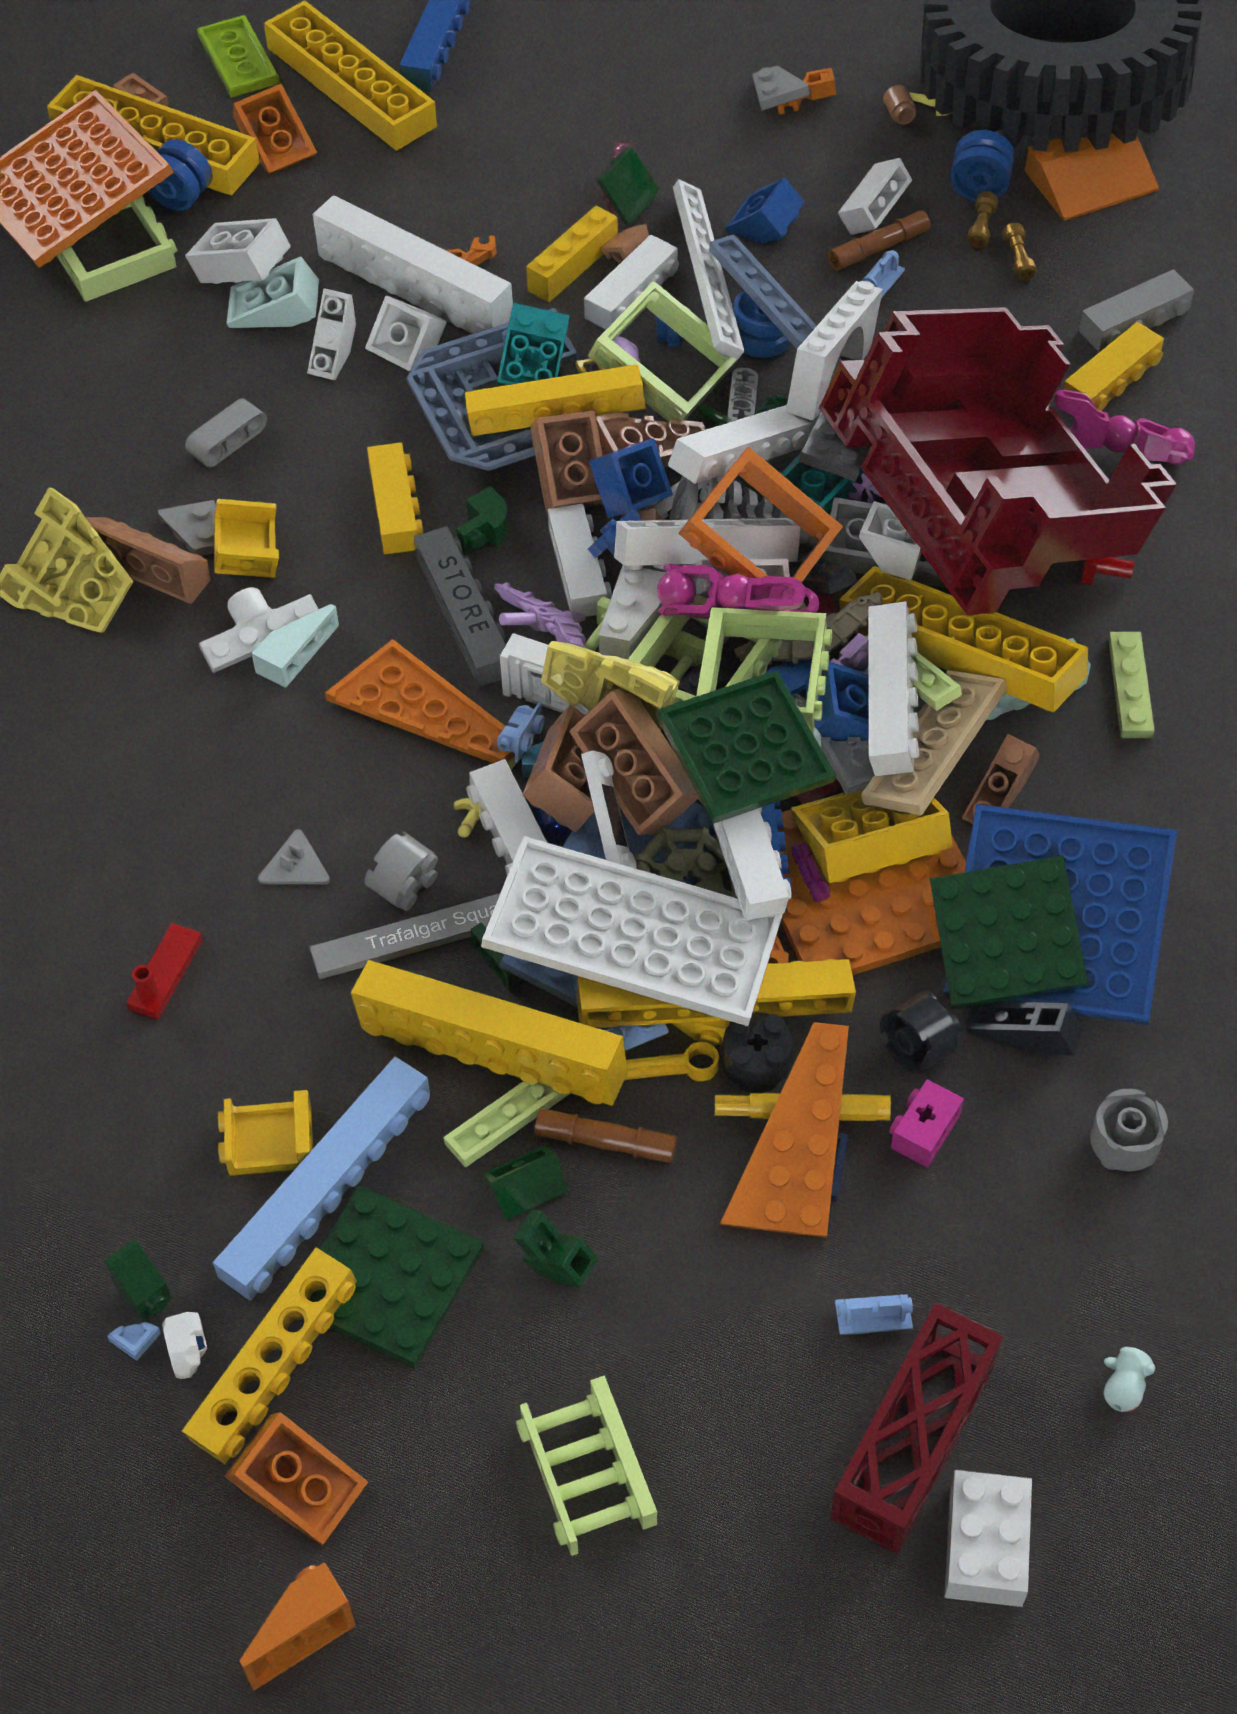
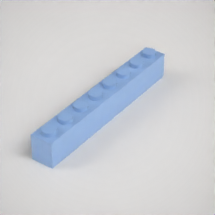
(322, 1179)

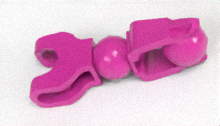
(1116, 433)
(775, 593)

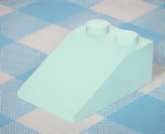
(279, 300)

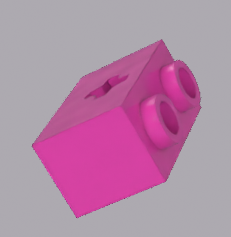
(940, 1112)

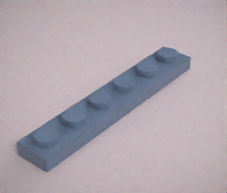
(762, 289)

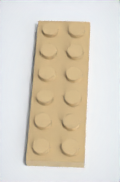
(941, 743)

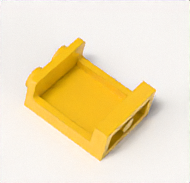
(245, 538)
(266, 1135)

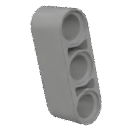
(226, 432)

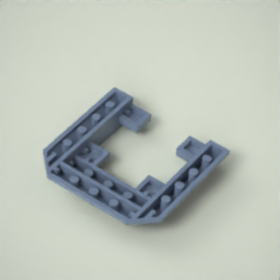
(440, 385)

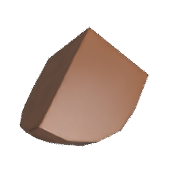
(625, 242)

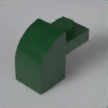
(486, 521)
(554, 1254)

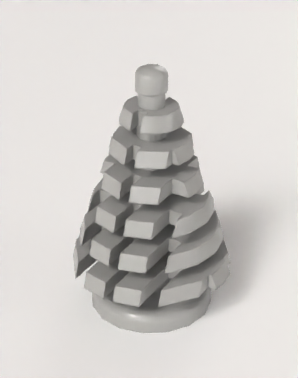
(729, 506)

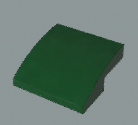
(628, 185)

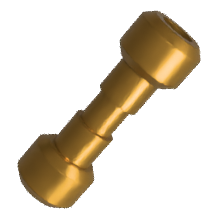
(979, 234)
(1024, 267)

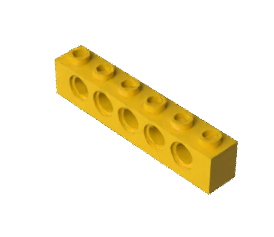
(250, 1364)

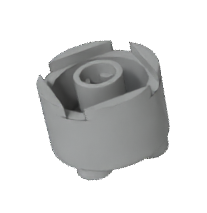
(402, 870)
(1128, 1130)

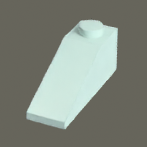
(293, 645)

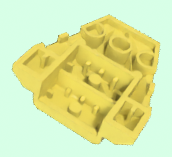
(66, 569)
(588, 677)

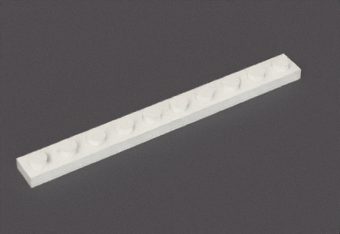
(708, 271)

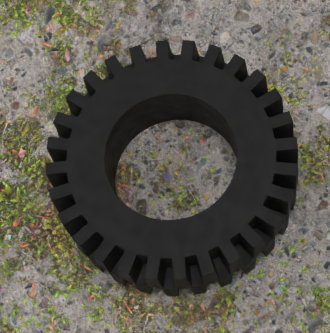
(1119, 77)

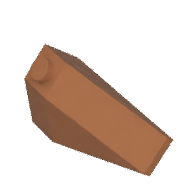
(620, 430)

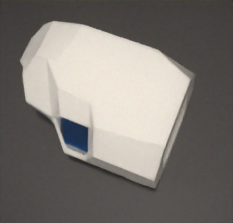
(184, 1343)

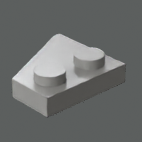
(778, 86)
(192, 525)

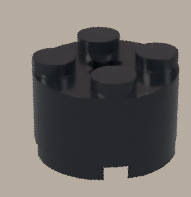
(920, 1032)
(757, 1053)

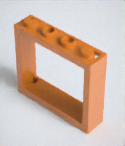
(781, 494)

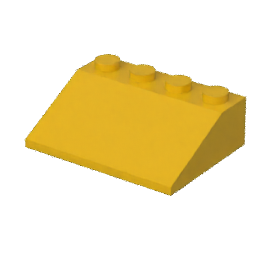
(863, 838)

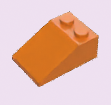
(276, 127)
(296, 1478)
(301, 1623)

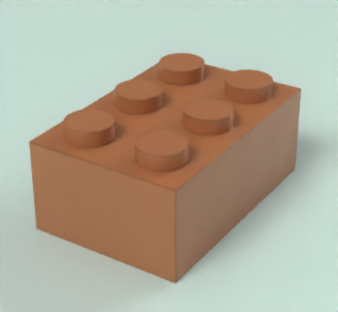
(563, 455)

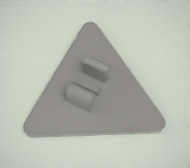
(295, 864)

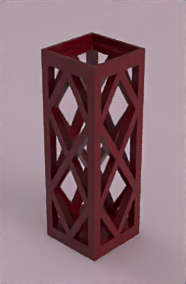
(866, 1509)

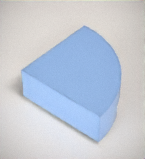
(134, 1338)

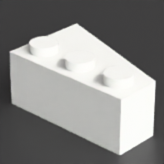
(630, 612)

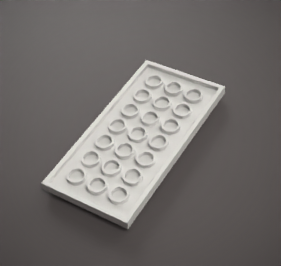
(631, 930)

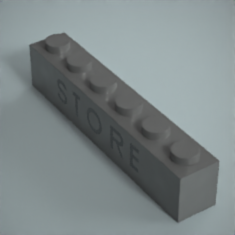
(462, 603)

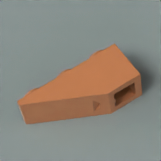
(1005, 776)

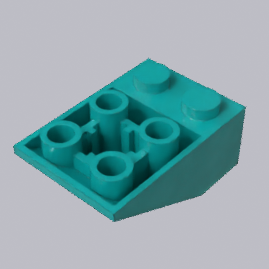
(532, 345)

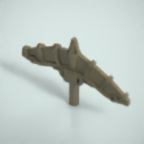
(842, 624)

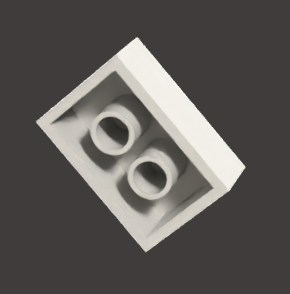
(238, 251)
(988, 1538)

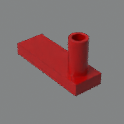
(1107, 566)
(161, 976)

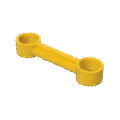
(675, 1064)

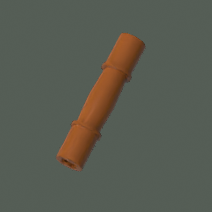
(879, 240)
(605, 1135)

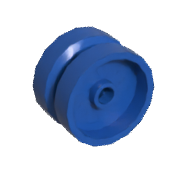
(982, 164)
(190, 176)
(757, 331)

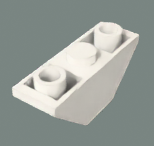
(332, 334)

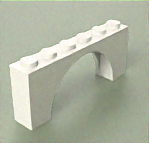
(843, 332)

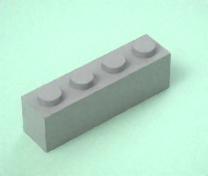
(1145, 303)

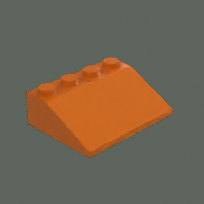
(1090, 178)

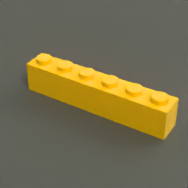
(521, 403)

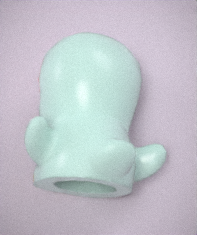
(1127, 1384)

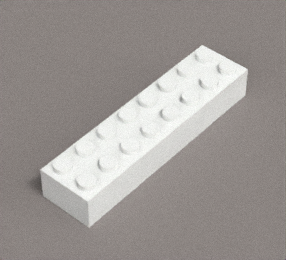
(411, 267)

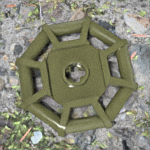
(687, 862)

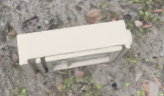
(522, 672)

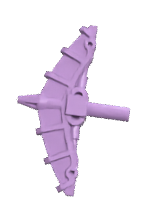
(541, 616)

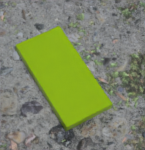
(238, 56)

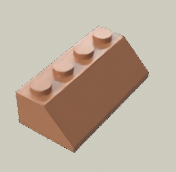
(154, 561)

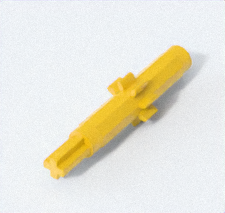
(760, 1106)

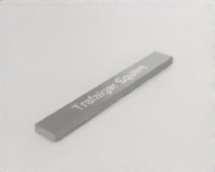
(401, 937)

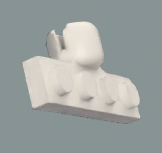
(253, 623)

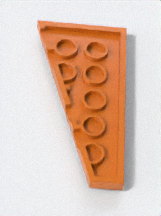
(415, 698)
(794, 1160)

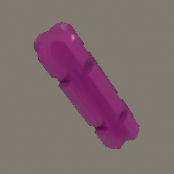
(810, 872)

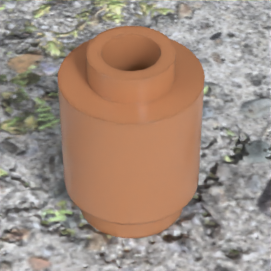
(900, 104)

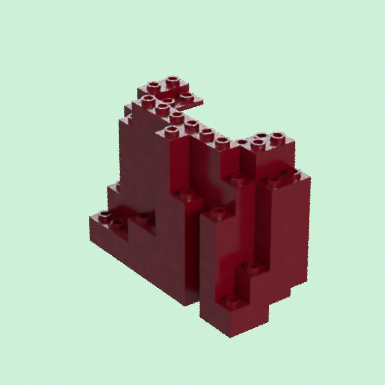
(981, 456)

